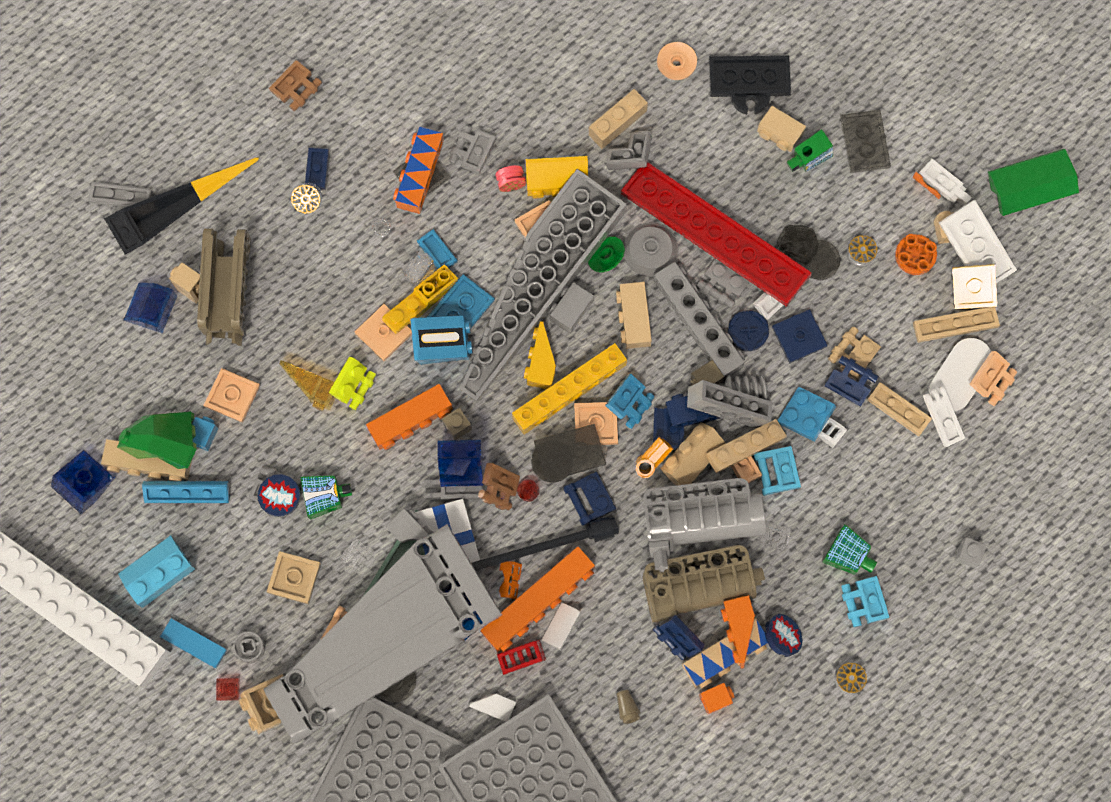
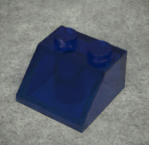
(151, 306)
(81, 481)

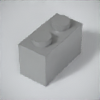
(571, 307)

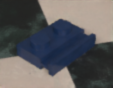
(663, 427)

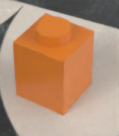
(717, 698)

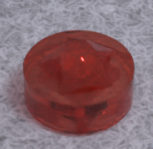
(528, 490)

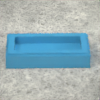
(437, 250)

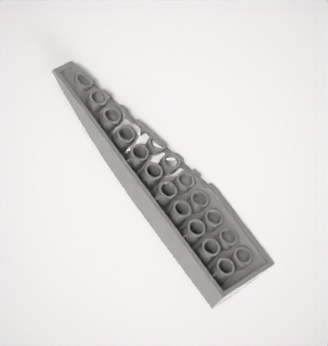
(546, 264)

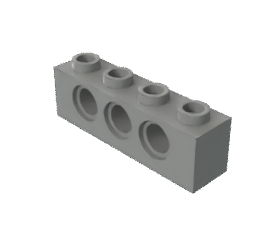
(729, 404)

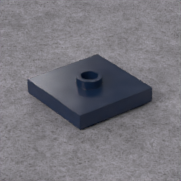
(799, 336)

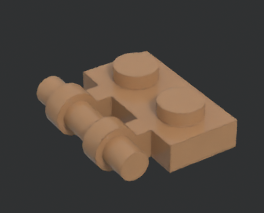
(290, 81)
(499, 480)

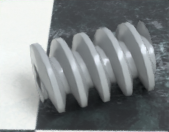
(753, 388)

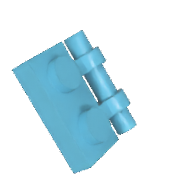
(871, 599)

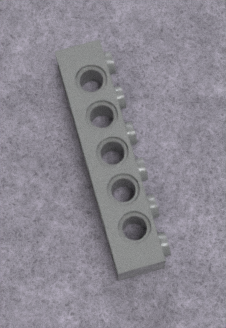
(673, 274)

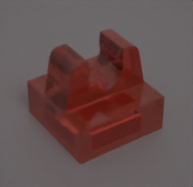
(227, 689)

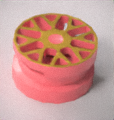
(510, 178)

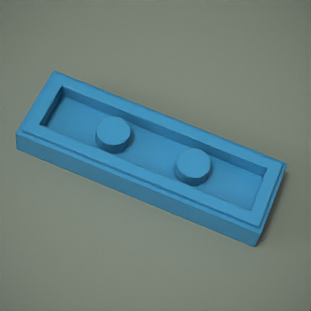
(193, 643)

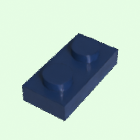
(317, 167)

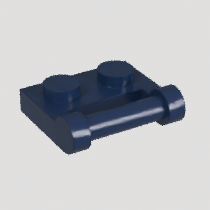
(595, 494)

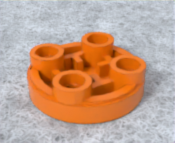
(916, 254)

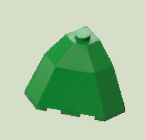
(161, 436)

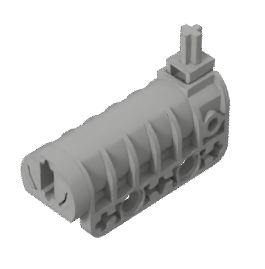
(701, 516)

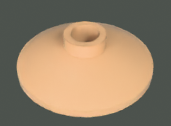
(677, 52)

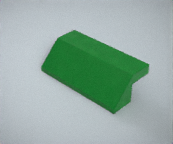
(1034, 182)

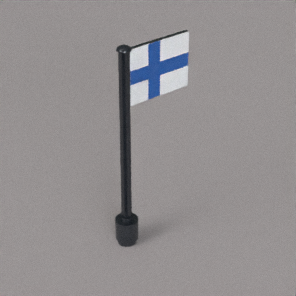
(456, 517)

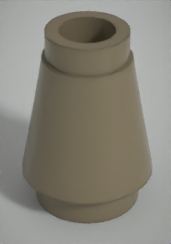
(627, 707)

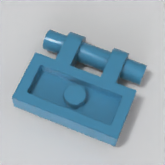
(625, 397)

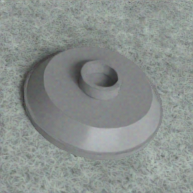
(650, 249)

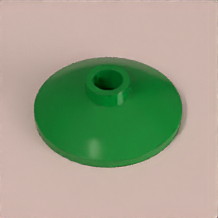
(607, 255)

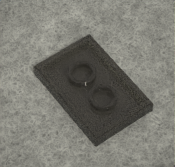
(865, 141)
(569, 452)

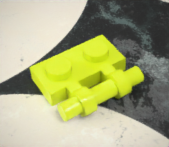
(348, 380)

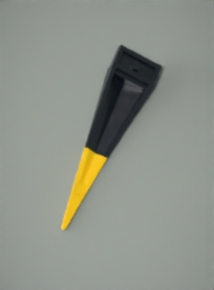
(145, 219)

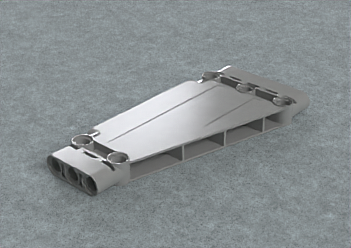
(386, 635)

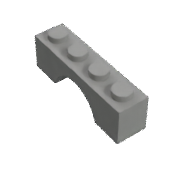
(407, 528)

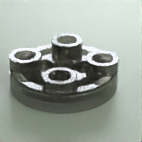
(798, 243)

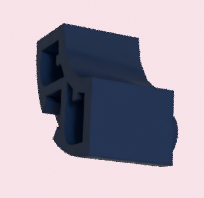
(683, 415)

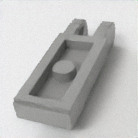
(453, 492)

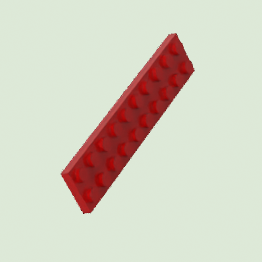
(716, 233)

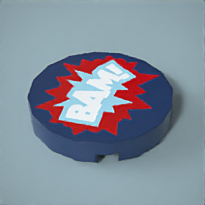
(279, 495)
(783, 635)

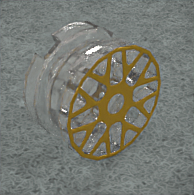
(307, 197)

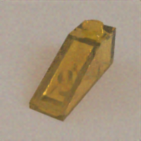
(311, 385)

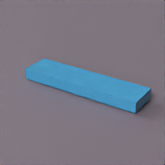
(185, 491)

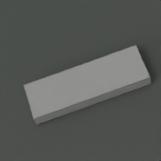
(117, 194)

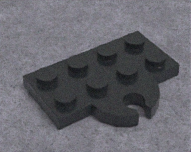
(749, 79)

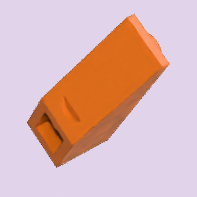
(740, 620)

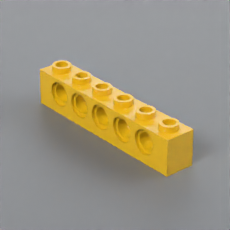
(569, 389)

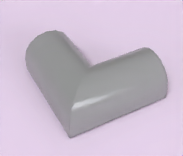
(632, 157)

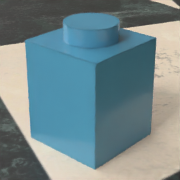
(205, 432)

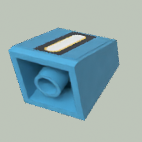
(441, 339)

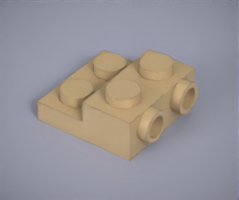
(259, 707)

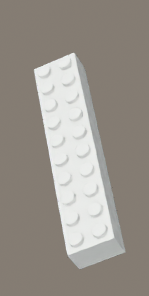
(79, 614)

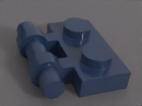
(847, 385)
(678, 637)

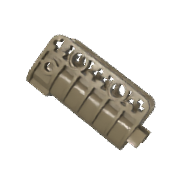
(222, 287)
(700, 587)

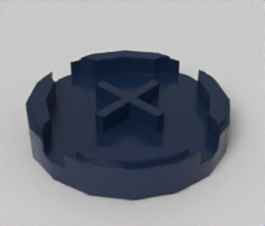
(748, 330)

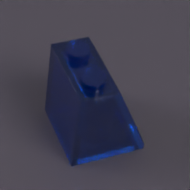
(460, 463)

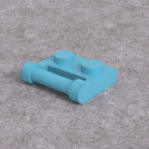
(784, 470)

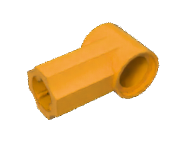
(654, 456)

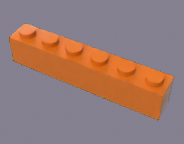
(538, 599)

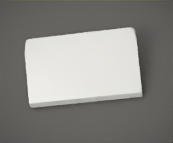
(561, 626)

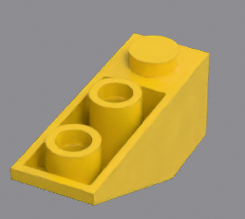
(542, 365)

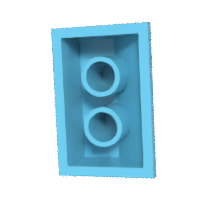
(155, 572)

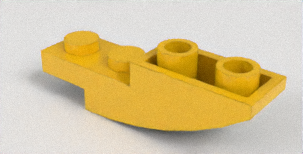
(421, 299)

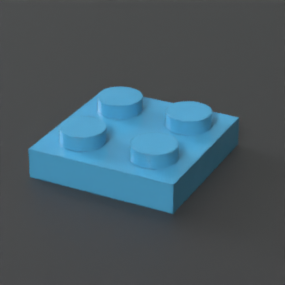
(806, 414)

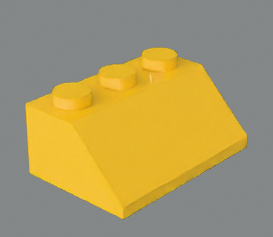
(549, 175)

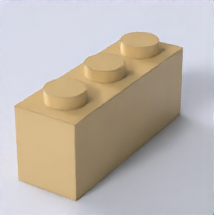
(618, 118)
(634, 315)
(691, 457)

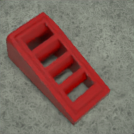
(538, 650)

